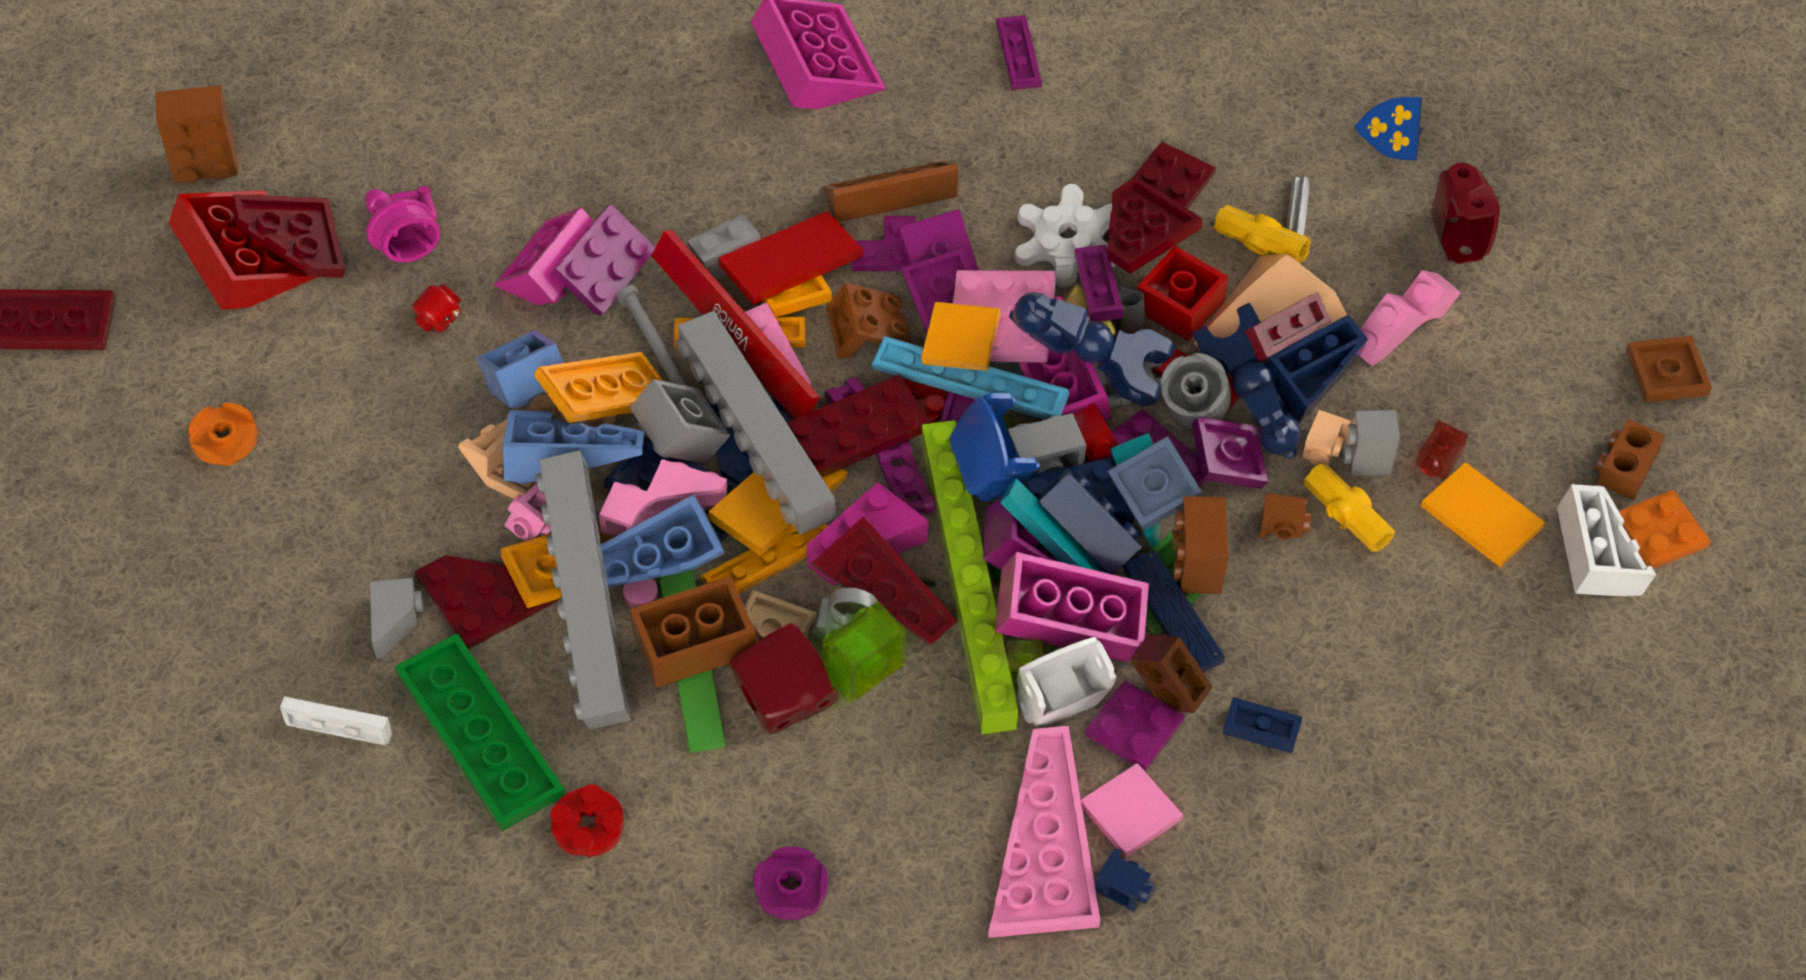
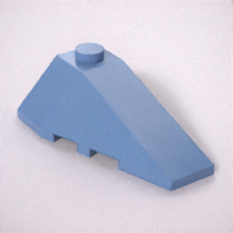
(540, 436)
(662, 545)

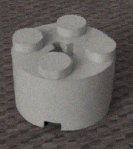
(1193, 374)

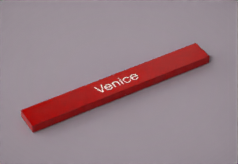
(759, 352)

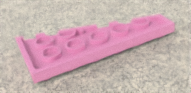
(1047, 857)

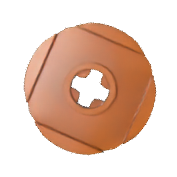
(228, 449)

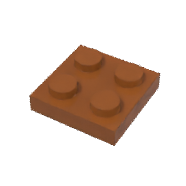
(1668, 369)

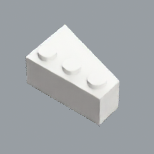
(1598, 547)

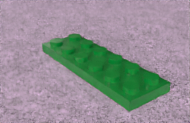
(480, 732)

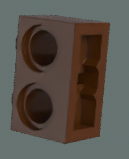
(1171, 672)

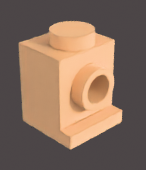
(1325, 438)

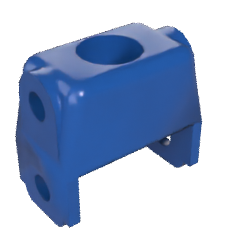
(986, 450)

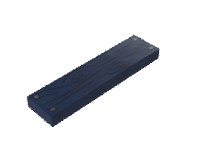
(1174, 610)

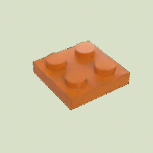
(1663, 529)

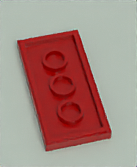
(790, 257)

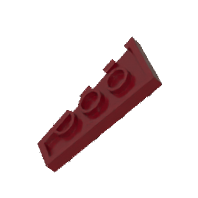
(869, 563)

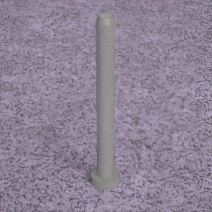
(630, 296)

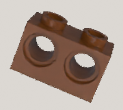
(1630, 458)

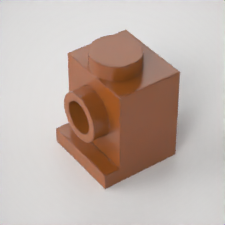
(1284, 517)

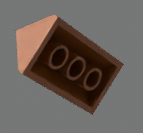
(892, 190)

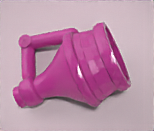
(402, 223)

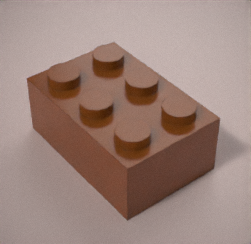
(196, 134)
(692, 631)

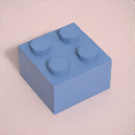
(512, 368)

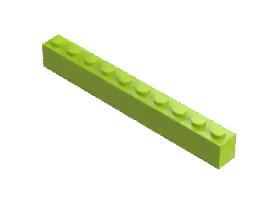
(969, 583)

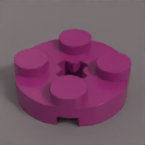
(793, 903)

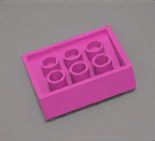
(815, 52)

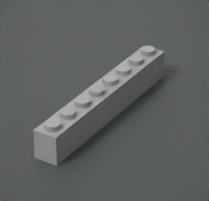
(756, 423)
(584, 591)

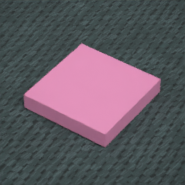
(1131, 810)

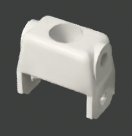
(1064, 682)

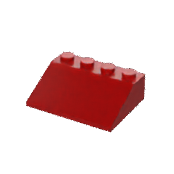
(229, 260)

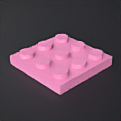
(1002, 291)

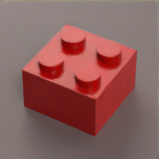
(1182, 292)

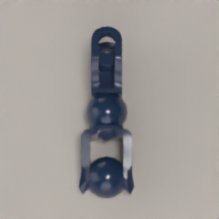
(1121, 356)
(1254, 384)

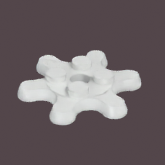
(1051, 222)

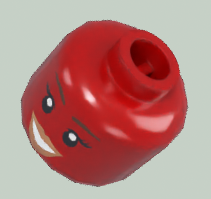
(436, 308)

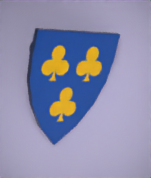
(1393, 127)

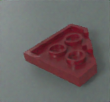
(1145, 224)
(293, 228)
(475, 597)

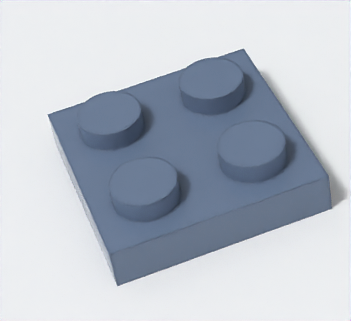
(1154, 483)

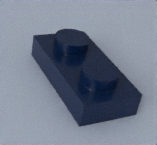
(1262, 725)

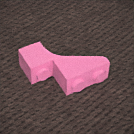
(1401, 315)
(672, 483)

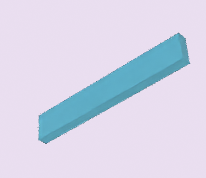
(1031, 395)

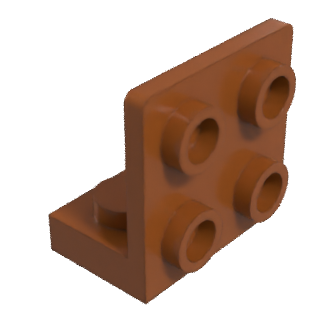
(865, 315)

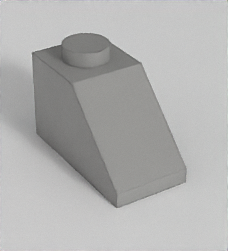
(393, 612)

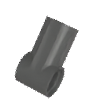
(1133, 309)

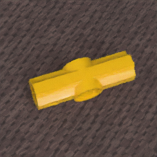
(1261, 233)
(1349, 507)

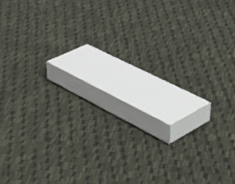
(336, 721)

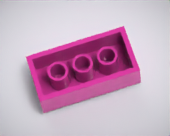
(1071, 605)

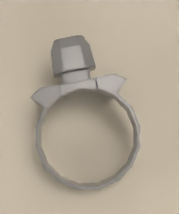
(830, 618)

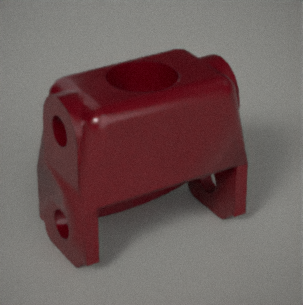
(1467, 196)
(783, 679)

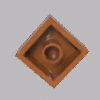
(1200, 545)

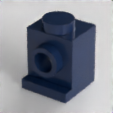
(1124, 882)

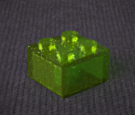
(864, 651)

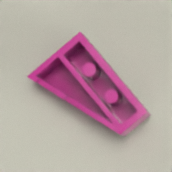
(887, 513)

